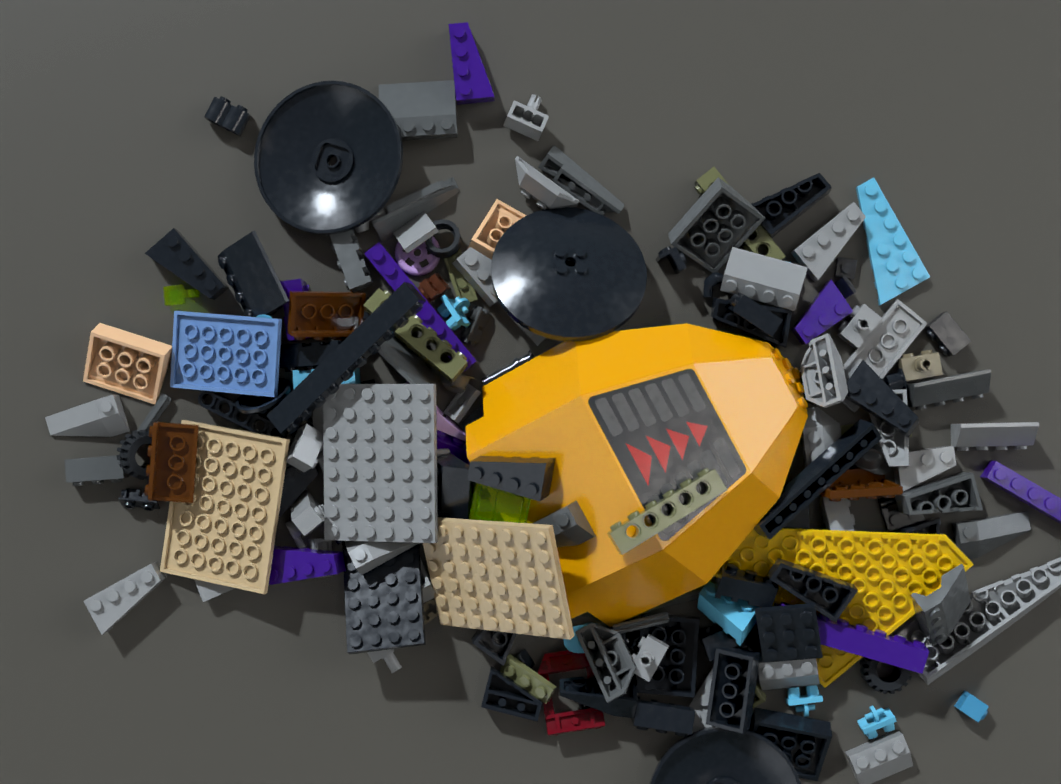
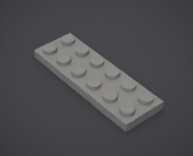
(885, 343)

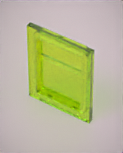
(498, 505)

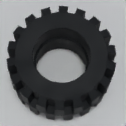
(128, 453)
(883, 685)

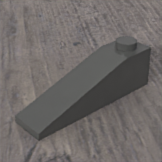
(985, 534)

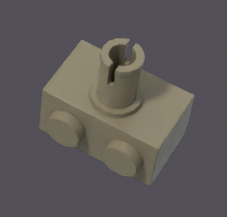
(921, 366)

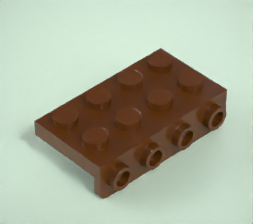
(324, 314)
(172, 462)
(861, 483)

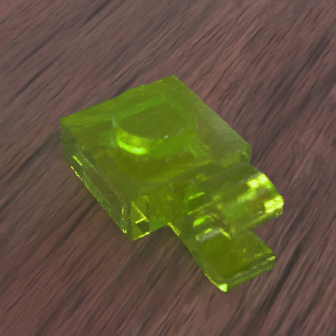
(176, 294)

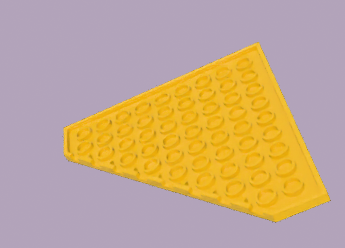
(880, 565)

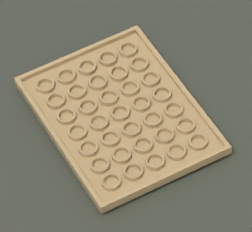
(235, 510)
(499, 577)

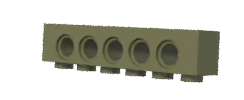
(761, 236)
(449, 370)
(713, 487)

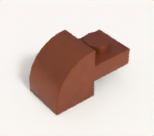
(433, 287)

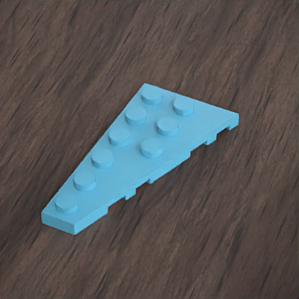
(890, 251)

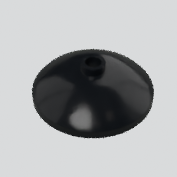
(260, 404)

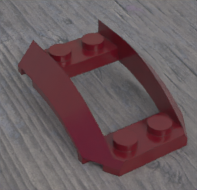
(573, 720)

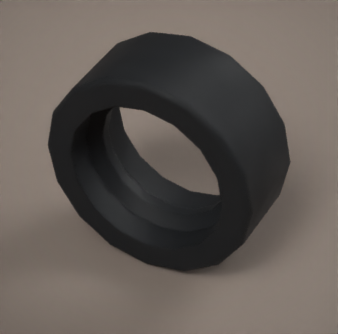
(452, 249)

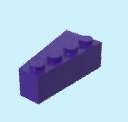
(468, 70)

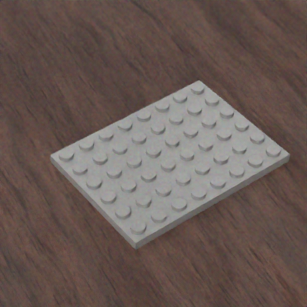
(381, 463)

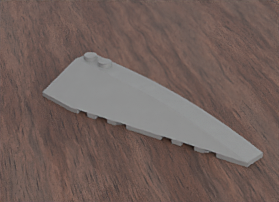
(987, 615)

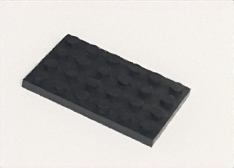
(384, 604)

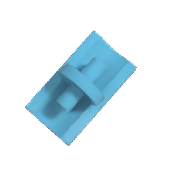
(457, 309)
(795, 699)
(875, 720)

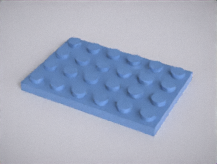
(226, 353)

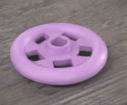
(416, 269)

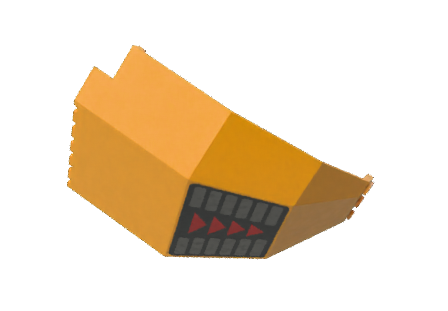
(634, 422)

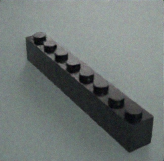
(818, 476)

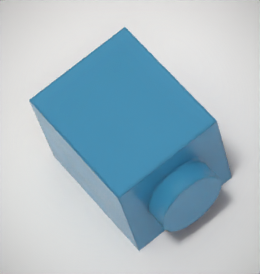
(972, 706)

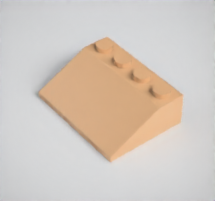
(493, 227)
(126, 363)

